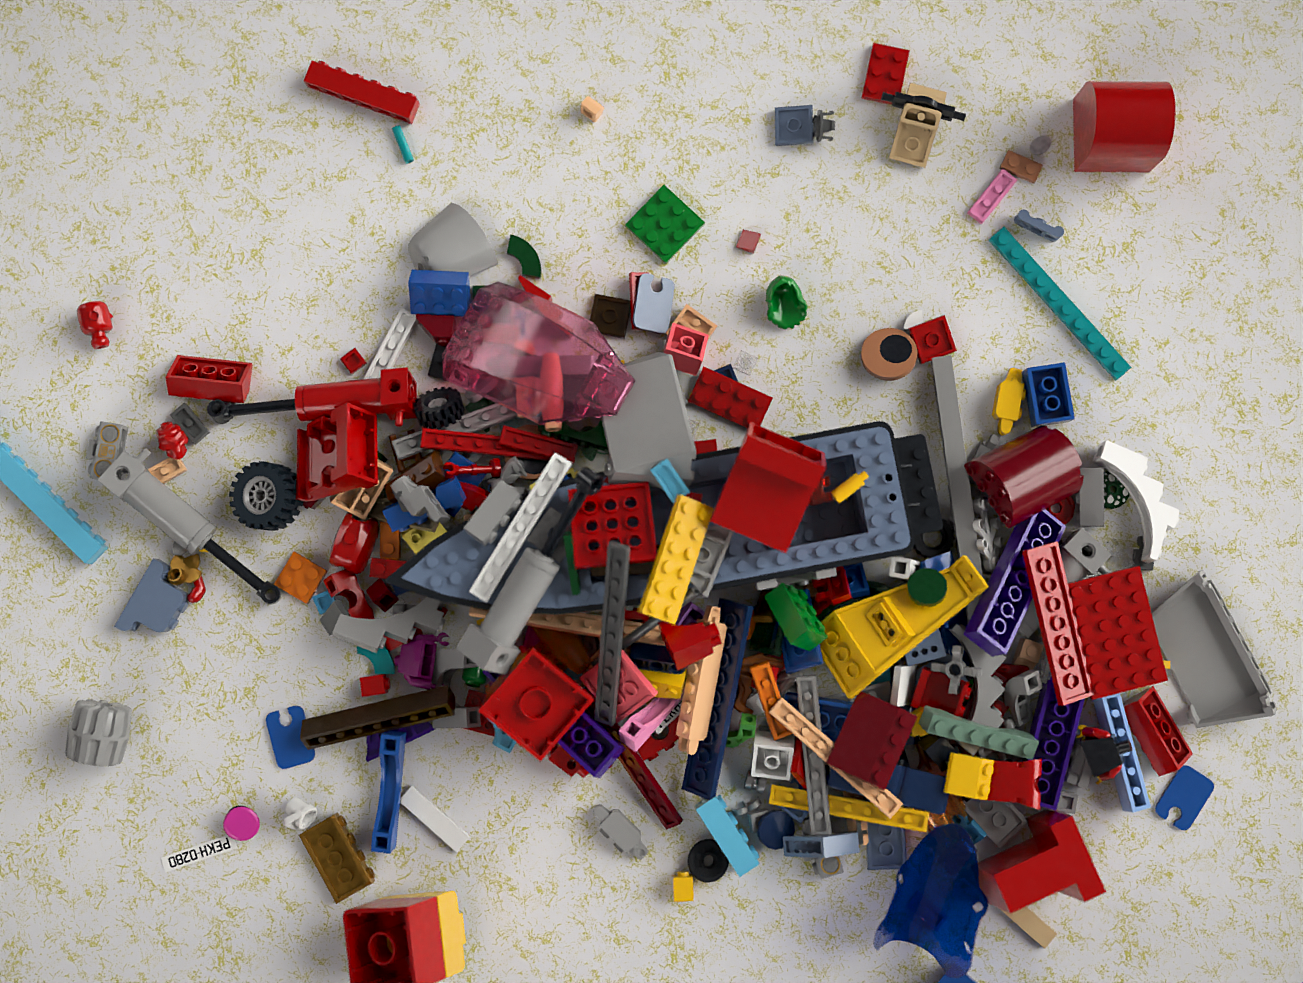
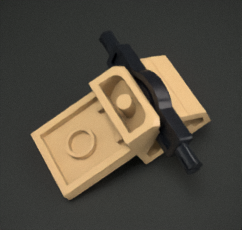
(918, 122)

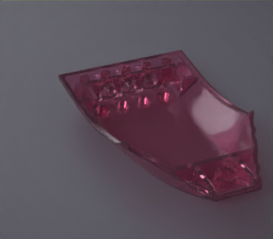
(535, 358)

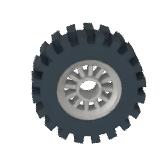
(279, 499)

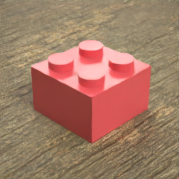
(686, 348)

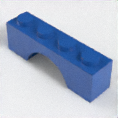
(447, 493)

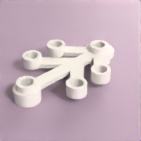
(987, 534)

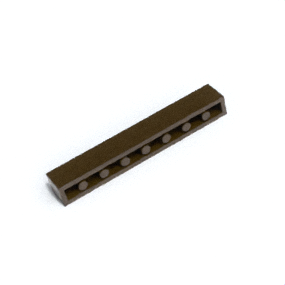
(378, 717)

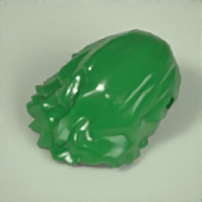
(785, 303)

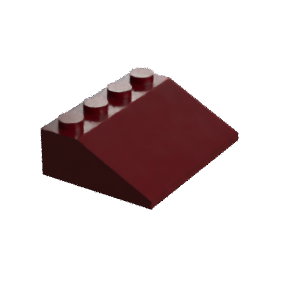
(871, 740)

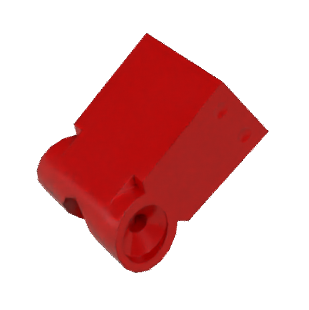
(1016, 782)

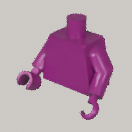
(418, 659)

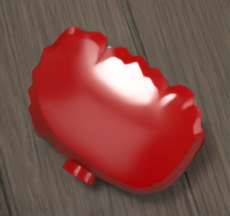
(354, 544)

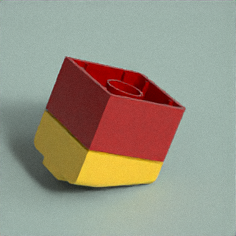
(405, 938)

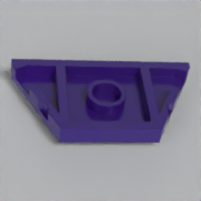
(412, 733)

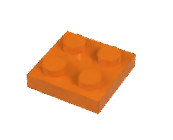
(300, 577)

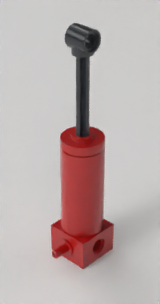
(388, 395)

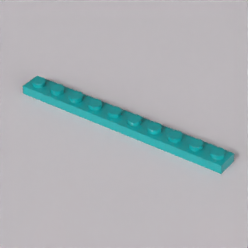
(1059, 303)

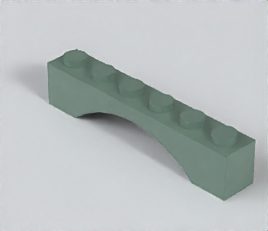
(953, 727)

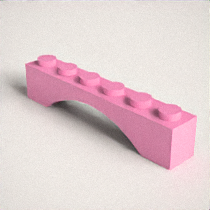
(645, 722)

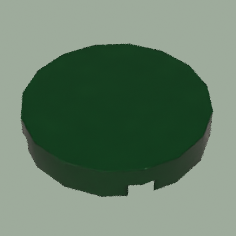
(927, 587)

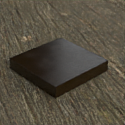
(610, 315)

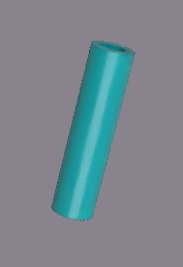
(402, 143)

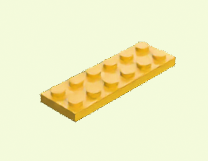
(676, 559)

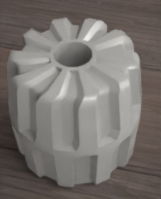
(98, 733)

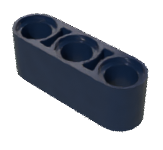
(653, 658)

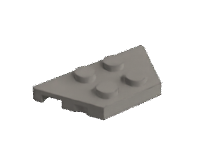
(710, 558)

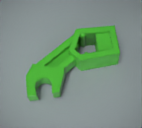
(745, 731)

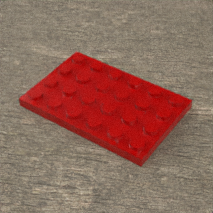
(1117, 632)

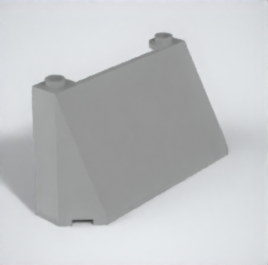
(650, 425)
(1210, 656)

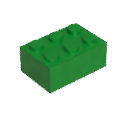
(796, 616)

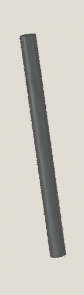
(650, 624)

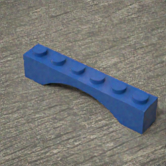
(386, 822)

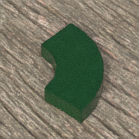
(525, 255)

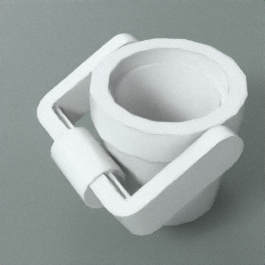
(299, 814)

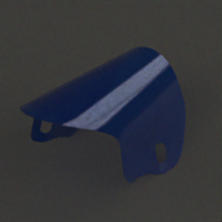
(941, 888)

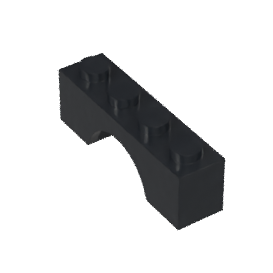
(938, 750)

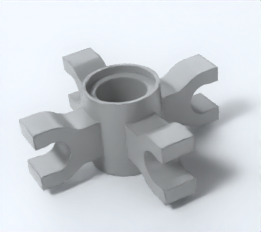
(957, 654)

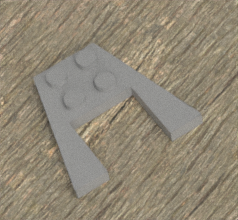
(800, 579)

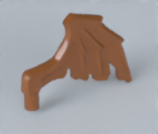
(746, 679)

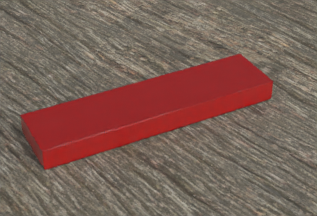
(536, 444)

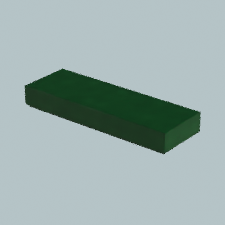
(573, 573)

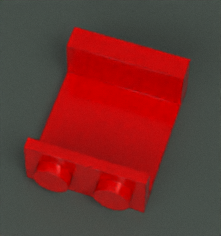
(933, 692)

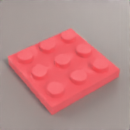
(633, 687)

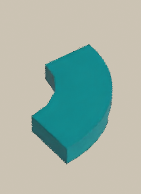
(382, 660)

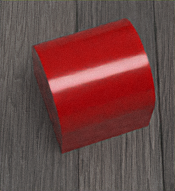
(1122, 125)

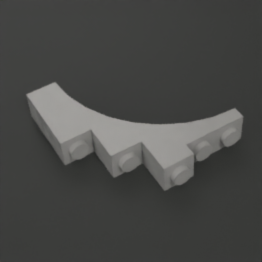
(371, 632)
(986, 687)

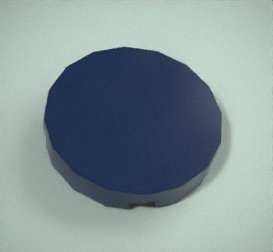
(773, 827)

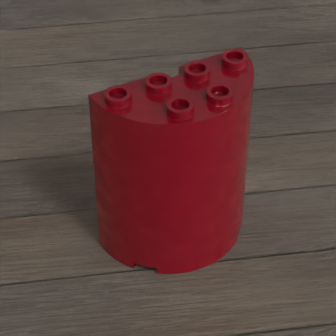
(1028, 474)

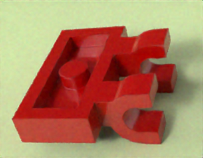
(837, 586)

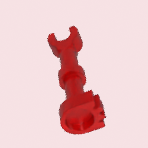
(494, 469)

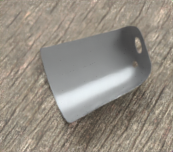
(452, 243)

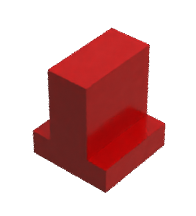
(769, 487)
(1041, 866)

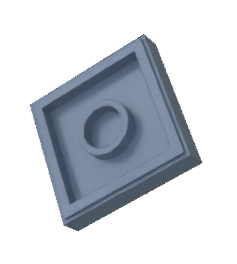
(794, 125)

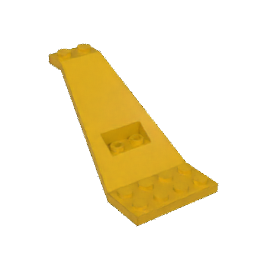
(862, 643)

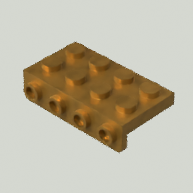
(337, 857)

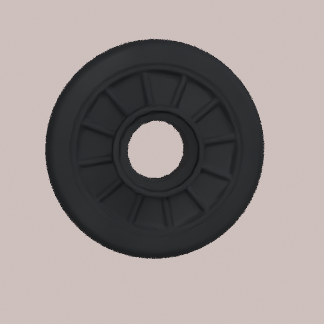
(696, 861)

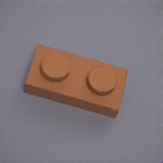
(1021, 166)

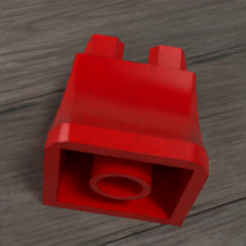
(689, 642)

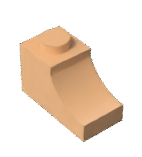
(1027, 653)

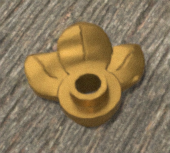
(187, 569)

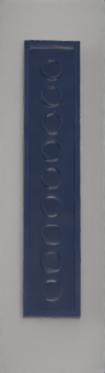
(705, 765)

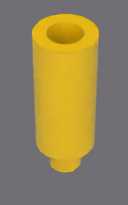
(849, 486)

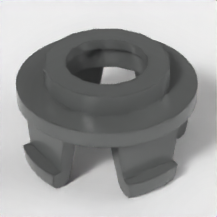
(822, 125)

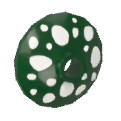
(1115, 499)

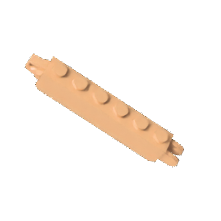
(700, 690)

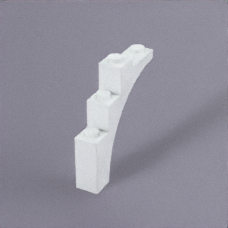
(1146, 493)

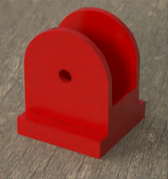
(534, 702)

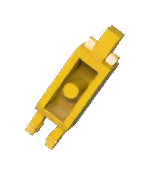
(1008, 401)

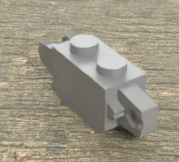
(621, 830)

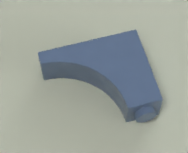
(821, 845)

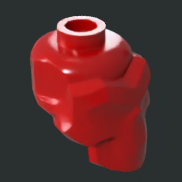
(172, 440)

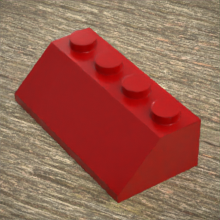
(209, 379)
(1156, 732)

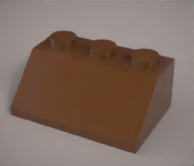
(424, 472)

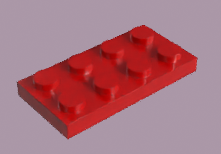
(729, 398)

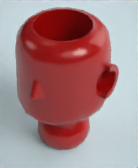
(95, 322)

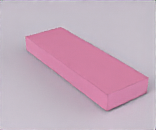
(992, 196)

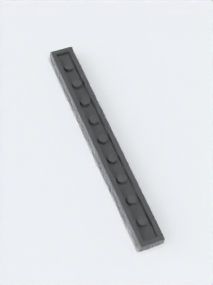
(612, 632)

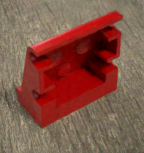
(337, 453)

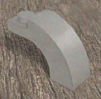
(1017, 695)

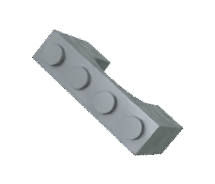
(445, 665)

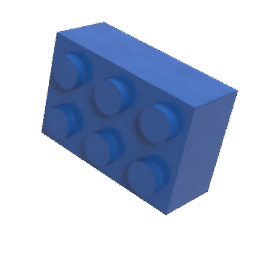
(439, 292)
(1048, 394)

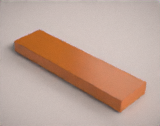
(768, 696)

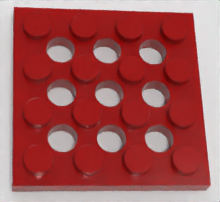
(623, 533)

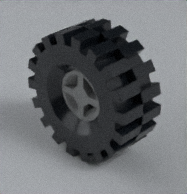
(439, 408)

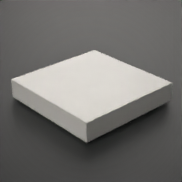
(903, 685)

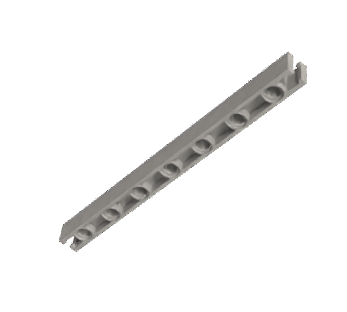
(954, 463)

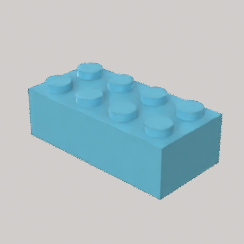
(729, 838)

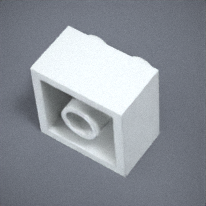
(772, 757)

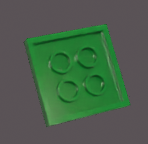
(665, 224)

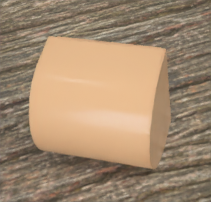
(591, 109)

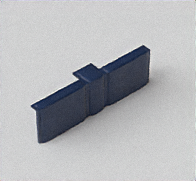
(910, 786)

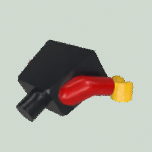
(1103, 752)

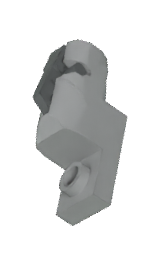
(418, 499)

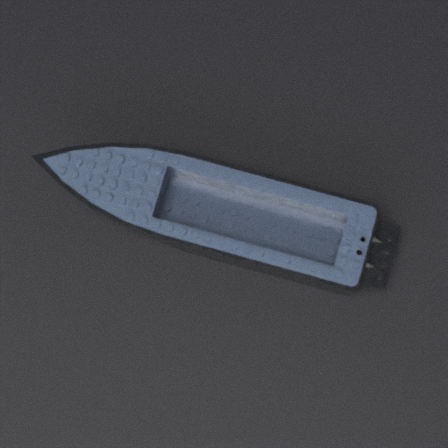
(864, 527)

